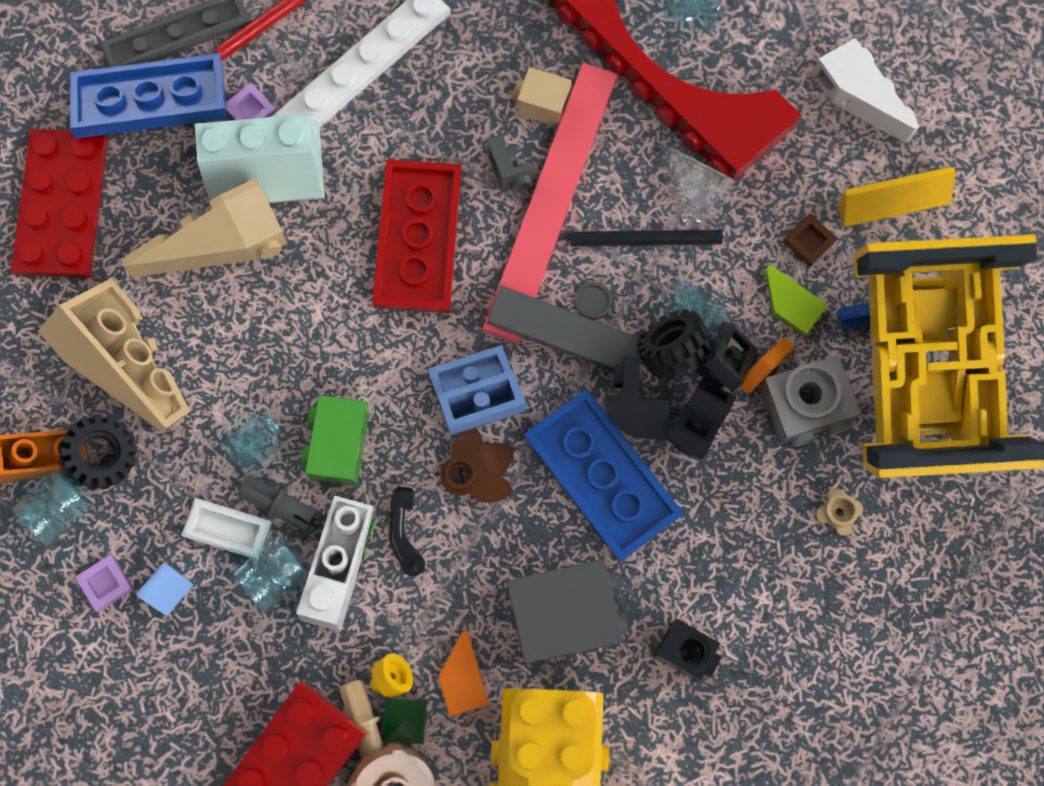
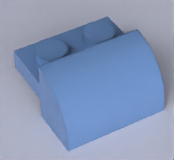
(476, 390)

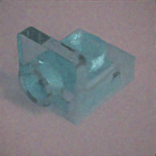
(688, 9)
(703, 303)
(253, 442)

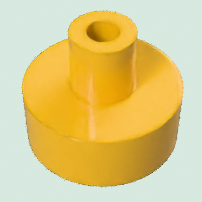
(391, 676)

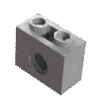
(799, 421)

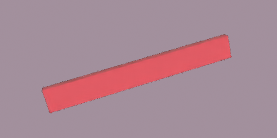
(556, 186)

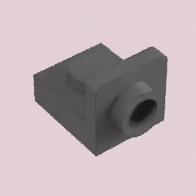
(506, 166)

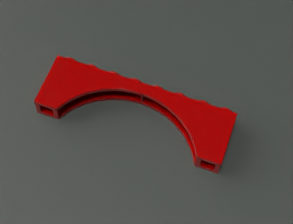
(723, 127)

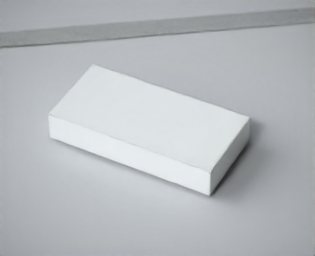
(226, 528)

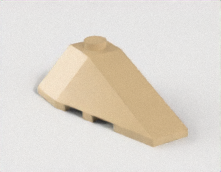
(231, 232)
(102, 343)

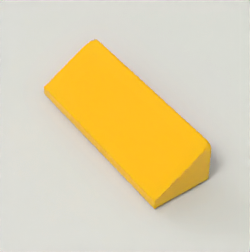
(896, 196)

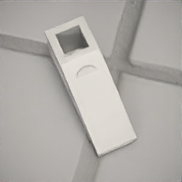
(861, 89)
(335, 564)

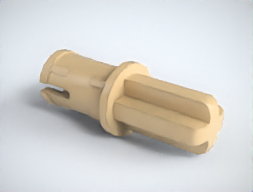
(360, 710)

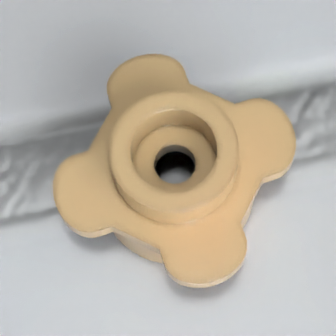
(850, 508)

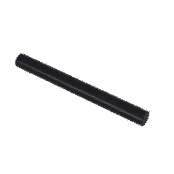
(646, 237)

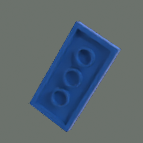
(147, 95)
(603, 475)

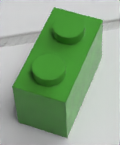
(336, 440)

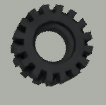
(675, 344)
(97, 427)

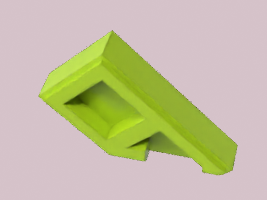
(792, 302)

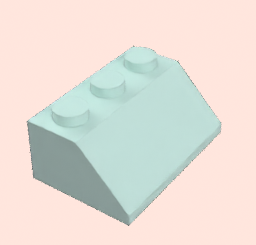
(275, 150)

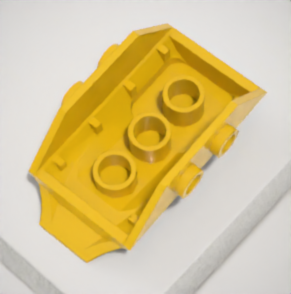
(550, 738)

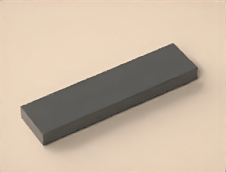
(175, 33)
(561, 329)

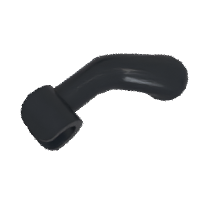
(408, 557)

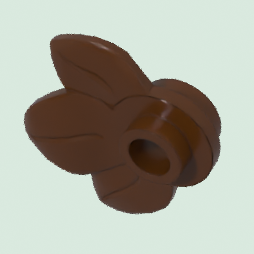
(484, 467)

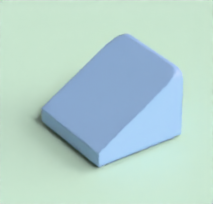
(164, 589)

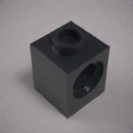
(669, 651)

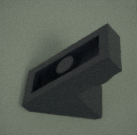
(729, 359)

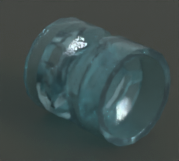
(51, 507)
(271, 574)

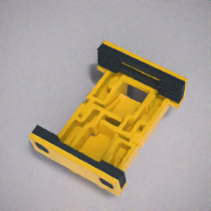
(949, 397)

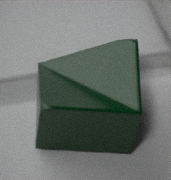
(405, 721)

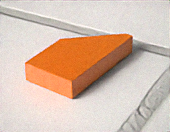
(766, 365)
(462, 679)

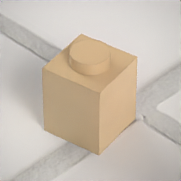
(542, 96)

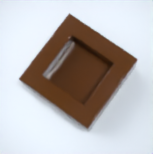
(810, 240)

